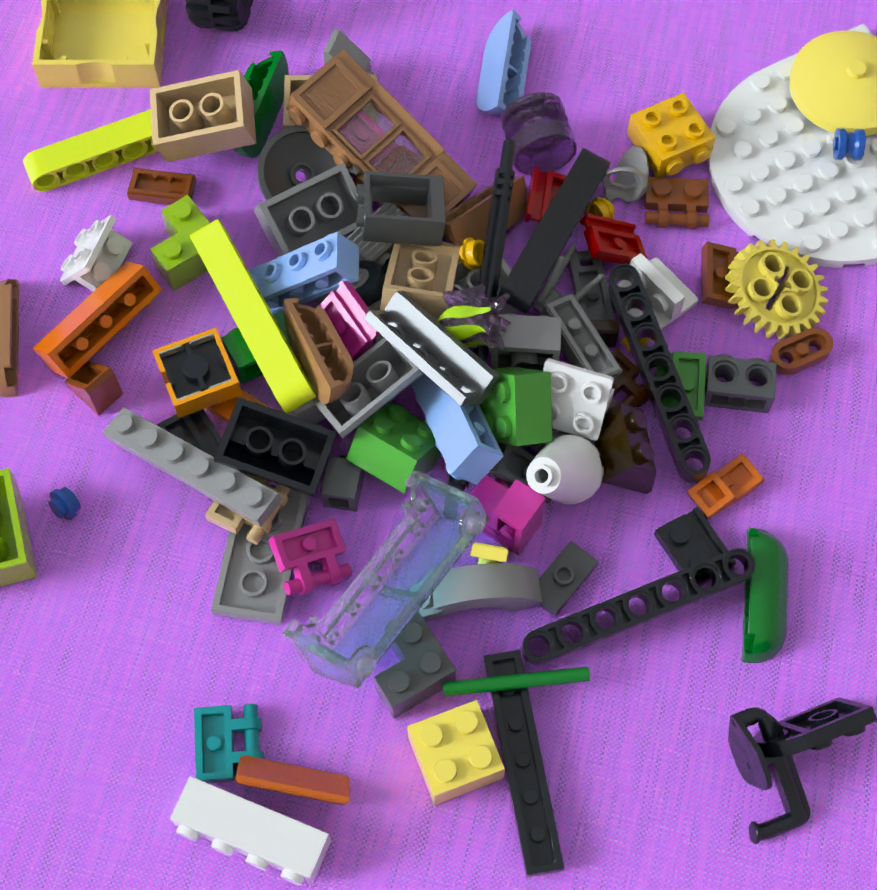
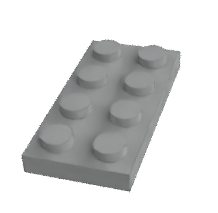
(249, 576)

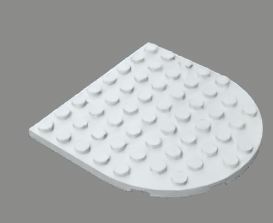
(781, 176)

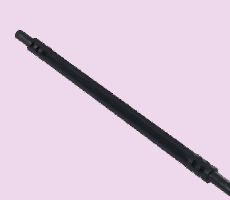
(494, 244)

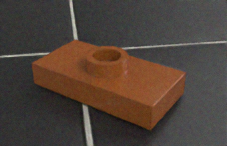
(160, 186)

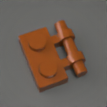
(677, 195)

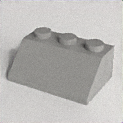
(376, 381)

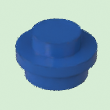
(64, 503)

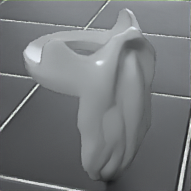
(631, 176)

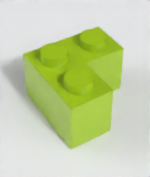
(177, 256)

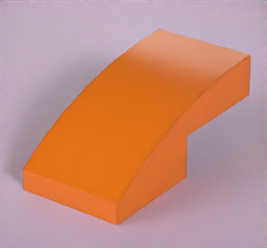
(726, 486)

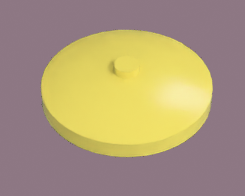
(837, 81)

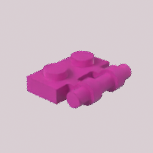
(308, 545)

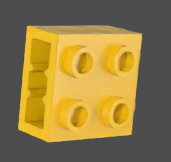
(671, 135)

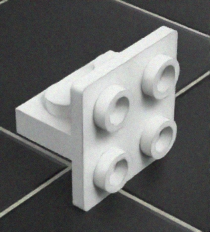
(97, 255)
(665, 290)
(578, 399)

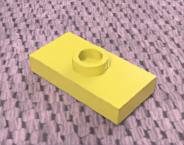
(489, 553)

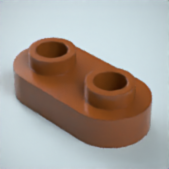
(798, 352)

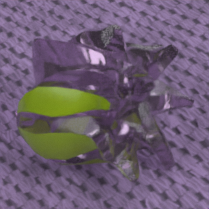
(475, 317)

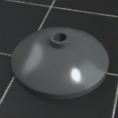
(285, 155)

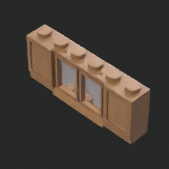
(372, 131)

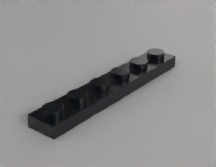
(524, 770)

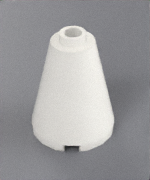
(566, 470)

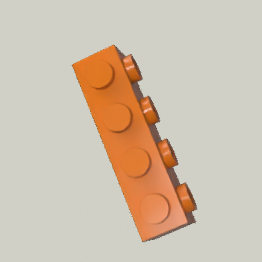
(97, 319)

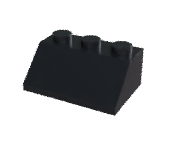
(275, 446)

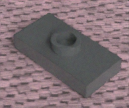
(565, 577)

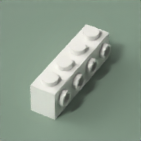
(250, 830)

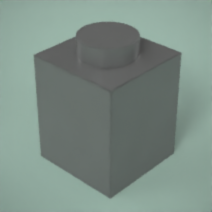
(342, 484)

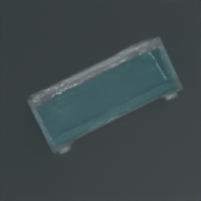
(393, 583)

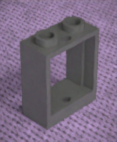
(405, 190)

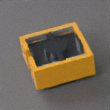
(197, 372)

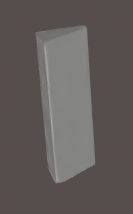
(580, 339)

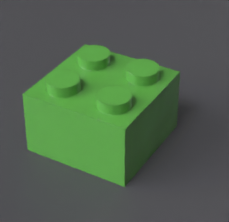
(520, 407)
(394, 446)

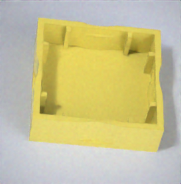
(100, 43)

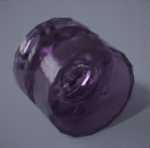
(540, 132)

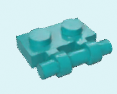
(215, 741)

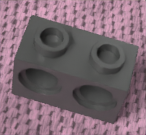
(739, 391)

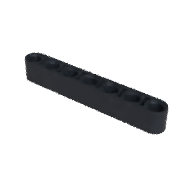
(554, 230)
(658, 387)
(652, 596)

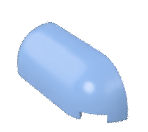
(503, 65)

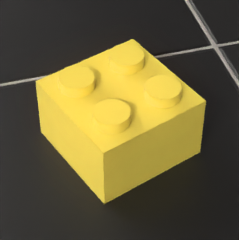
(455, 752)

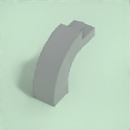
(484, 586)

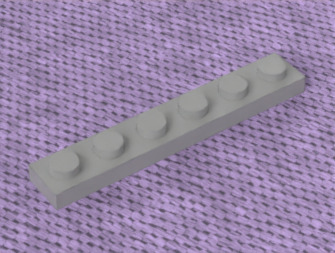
(192, 466)

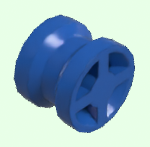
(849, 144)

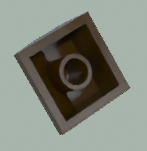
(626, 449)

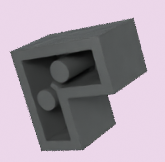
(418, 673)

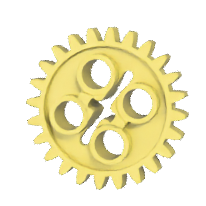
(755, 280)

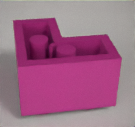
(512, 512)

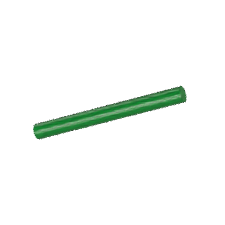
(516, 681)

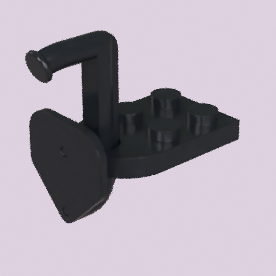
(776, 744)

